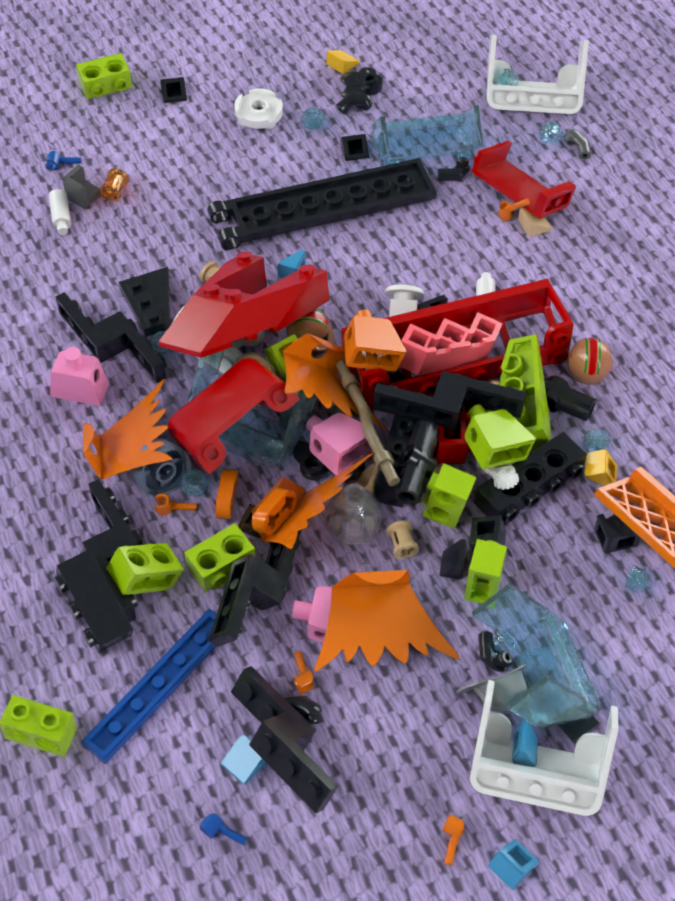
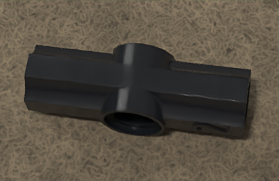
(566, 399)
(417, 462)

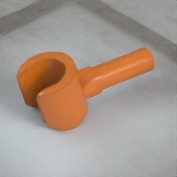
(506, 212)
(169, 506)
(304, 680)
(455, 827)

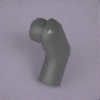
(581, 142)

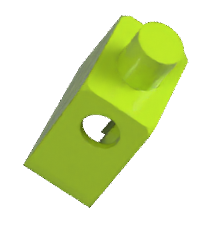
(497, 437)

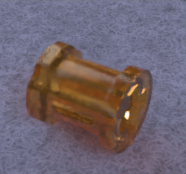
(115, 182)

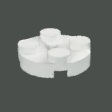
(247, 107)

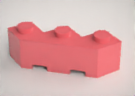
(451, 345)

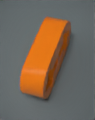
(226, 494)
(274, 511)

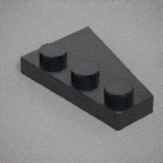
(149, 300)

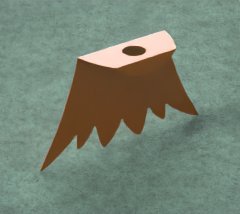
(318, 374)
(122, 443)
(306, 506)
(376, 613)

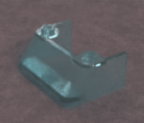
(427, 136)
(256, 435)
(554, 673)

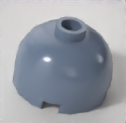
(163, 471)

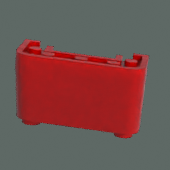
(221, 405)

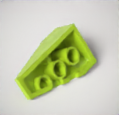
(524, 372)

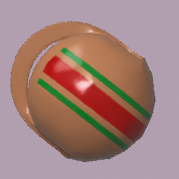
(313, 323)
(589, 361)

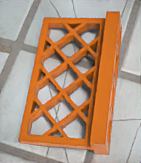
(654, 505)

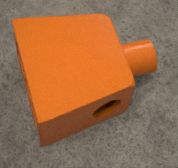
(372, 343)

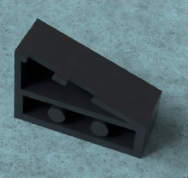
(92, 601)

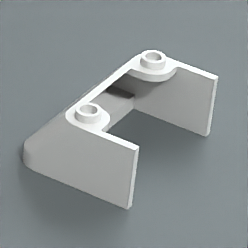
(531, 96)
(560, 777)

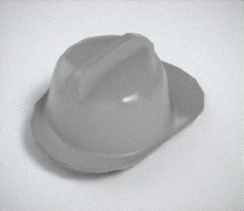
(505, 688)

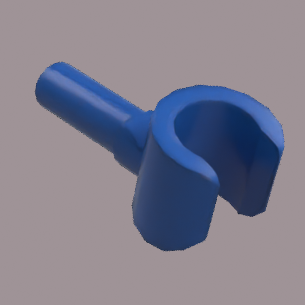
(54, 159)
(214, 823)

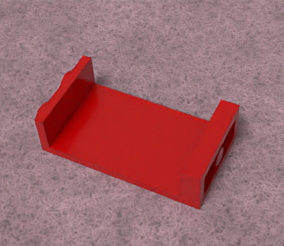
(494, 169)

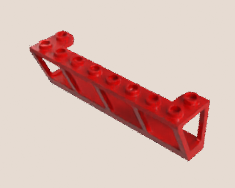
(498, 305)

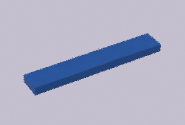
(151, 690)

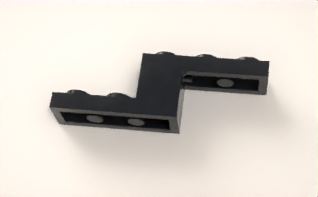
(111, 337)
(449, 400)
(107, 542)
(255, 584)
(283, 739)

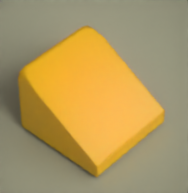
(341, 60)
(600, 467)

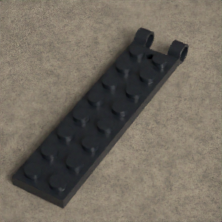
(322, 202)

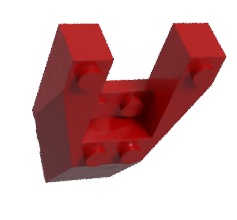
(229, 311)

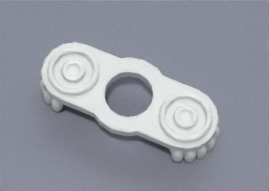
(503, 476)

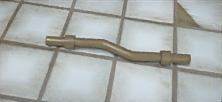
(381, 456)

